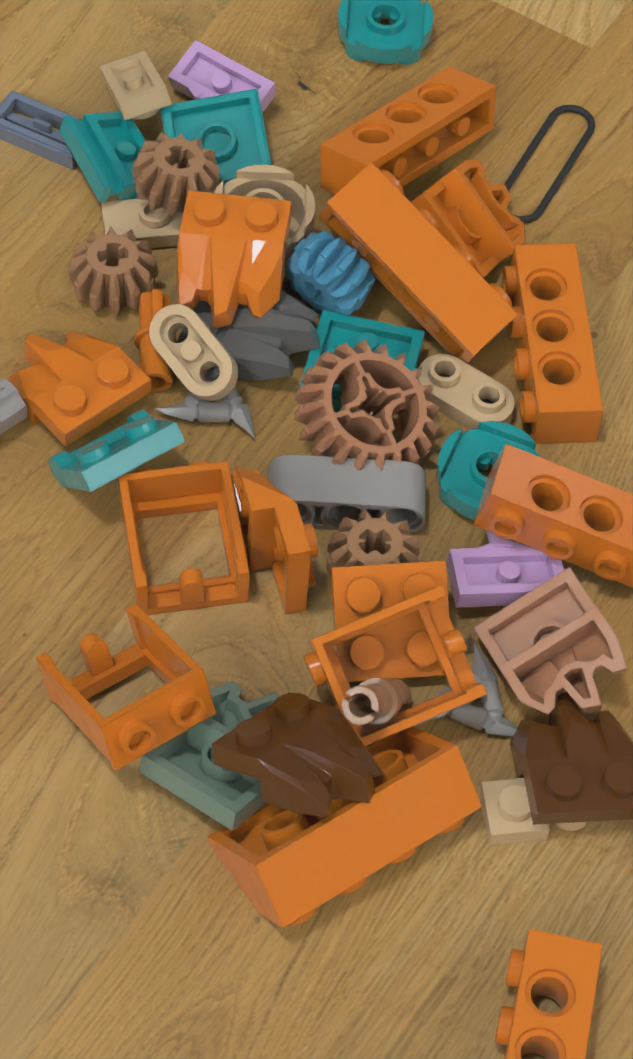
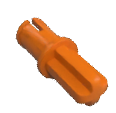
(150, 360)

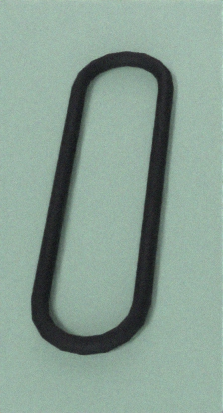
(566, 168)

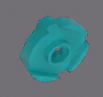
(393, 43)
(475, 449)

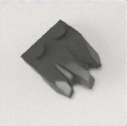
(264, 343)

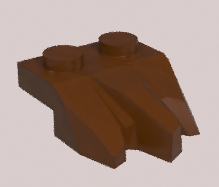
(300, 755)
(575, 766)

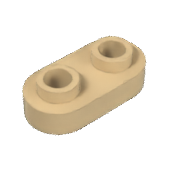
(195, 354)
(463, 392)

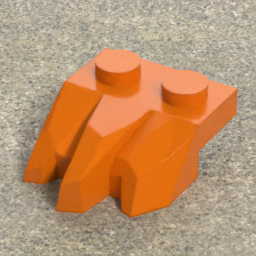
(474, 214)
(232, 253)
(77, 383)
(276, 537)

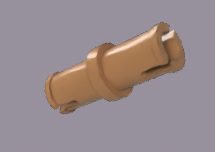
(376, 701)

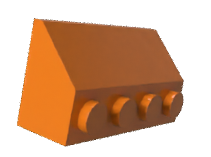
(302, 860)

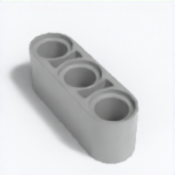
(334, 491)

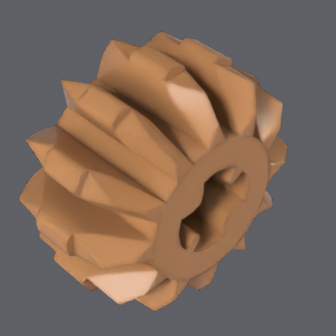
(170, 169)
(112, 270)
(371, 542)

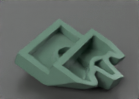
(188, 766)

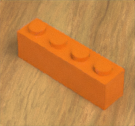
(418, 263)

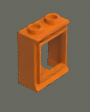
(179, 491)
(447, 645)
(149, 720)

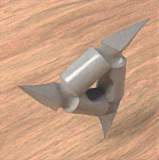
(229, 408)
(491, 713)

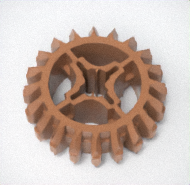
(376, 386)

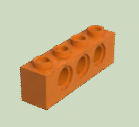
(412, 130)
(554, 344)
(559, 513)
(556, 969)

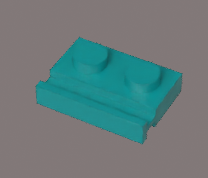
(105, 152)

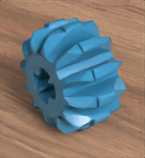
(329, 274)

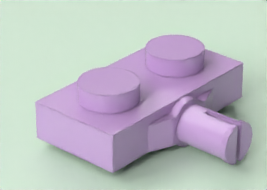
(209, 73)
(497, 572)

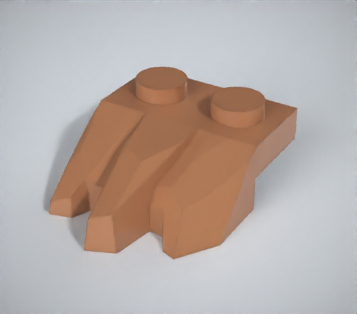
(553, 644)

